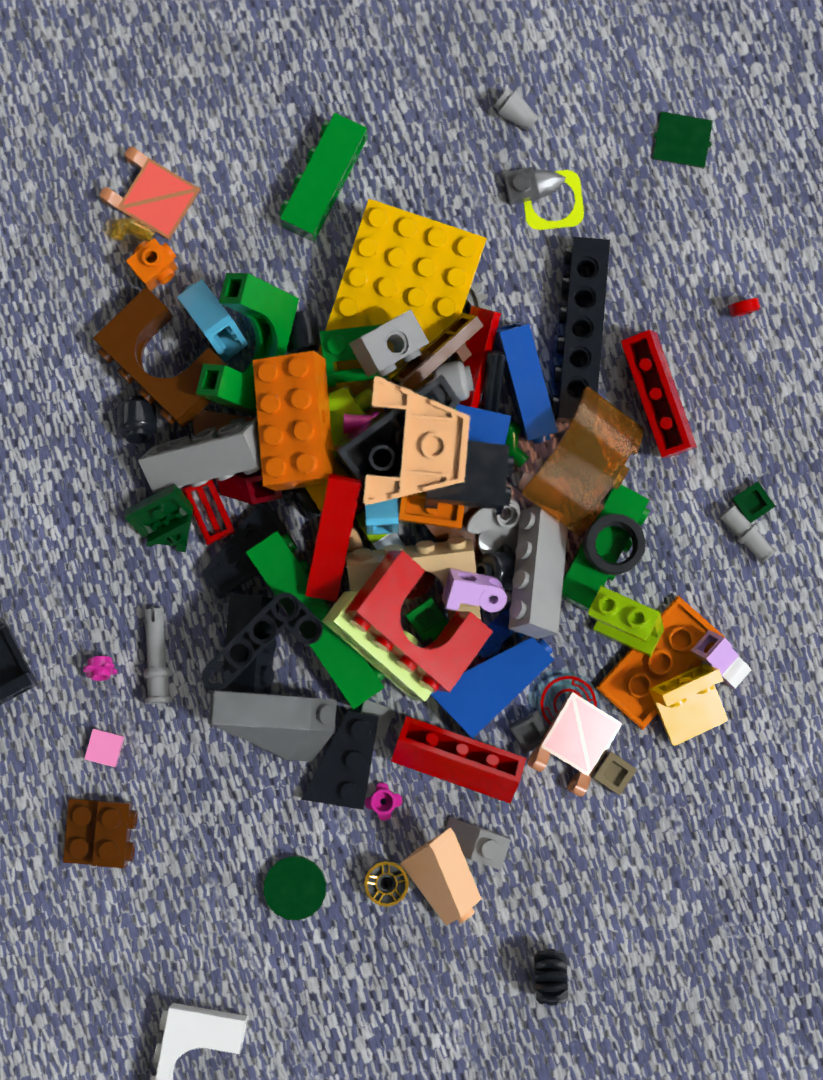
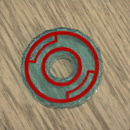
(559, 686)

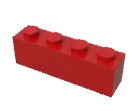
(658, 394)
(458, 759)

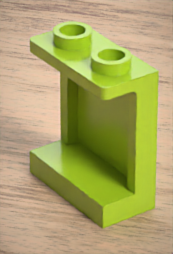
(626, 621)

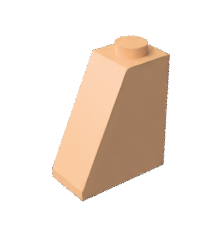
(444, 877)

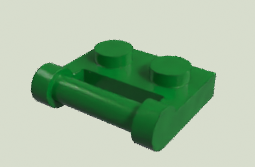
(337, 348)

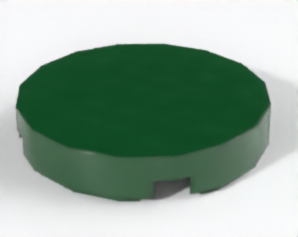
(295, 888)

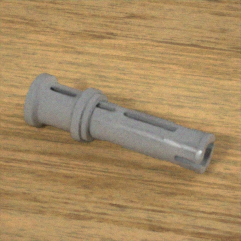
(157, 672)

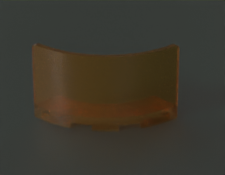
(585, 463)

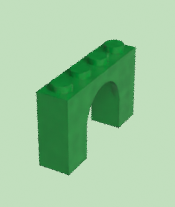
(272, 318)

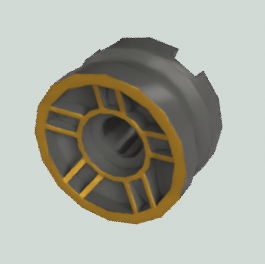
(377, 892)

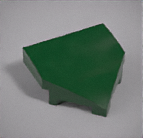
(163, 518)

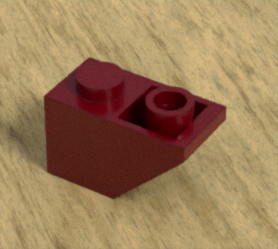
(248, 488)

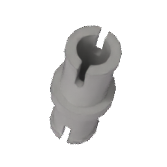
(748, 534)

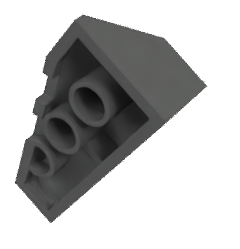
(280, 724)

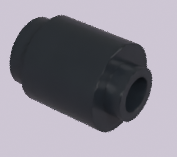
(304, 333)

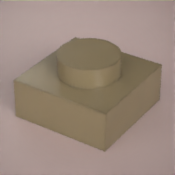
(614, 773)

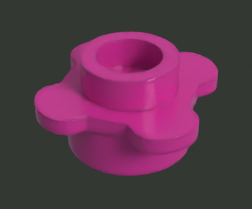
(99, 668)
(383, 792)

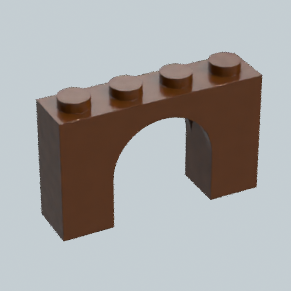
(125, 343)

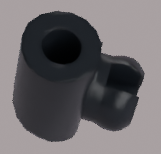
(304, 499)

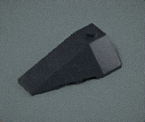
(378, 444)

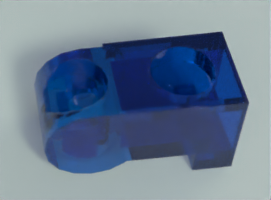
(499, 635)

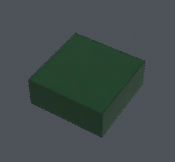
(753, 502)

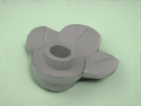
(495, 530)

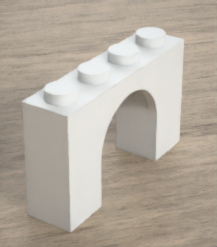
(195, 1028)

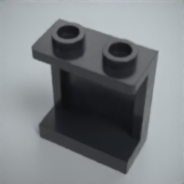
(484, 480)
(14, 670)

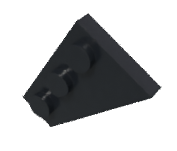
(231, 564)
(346, 764)

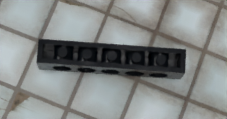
(594, 255)

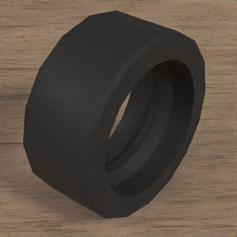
(633, 530)

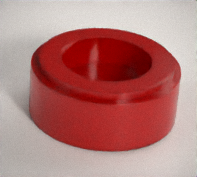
(744, 307)

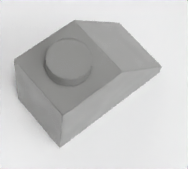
(479, 843)

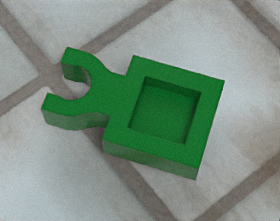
(427, 619)

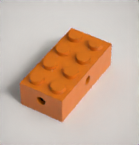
(293, 420)

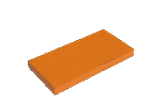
(636, 673)

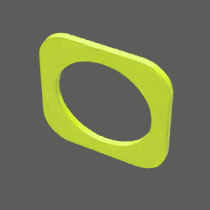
(572, 219)

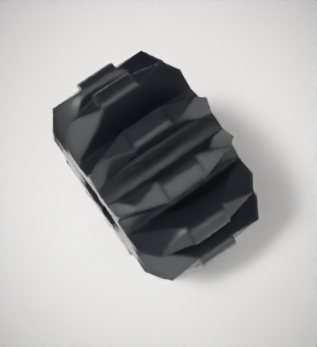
(551, 977)

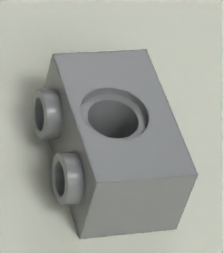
(372, 347)

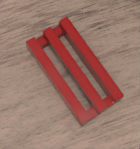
(219, 534)

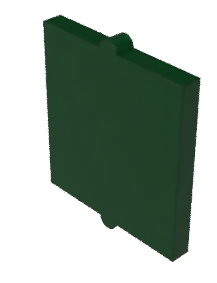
(682, 139)

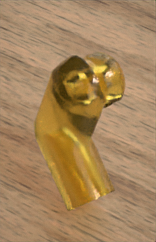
(130, 226)

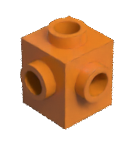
(153, 263)

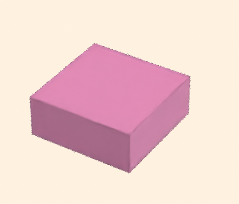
(104, 747)

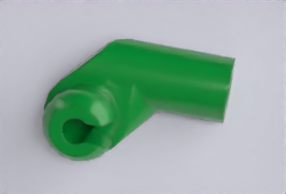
(512, 440)

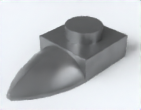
(531, 184)

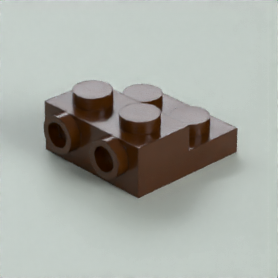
(99, 833)

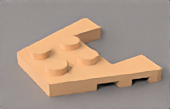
(432, 444)

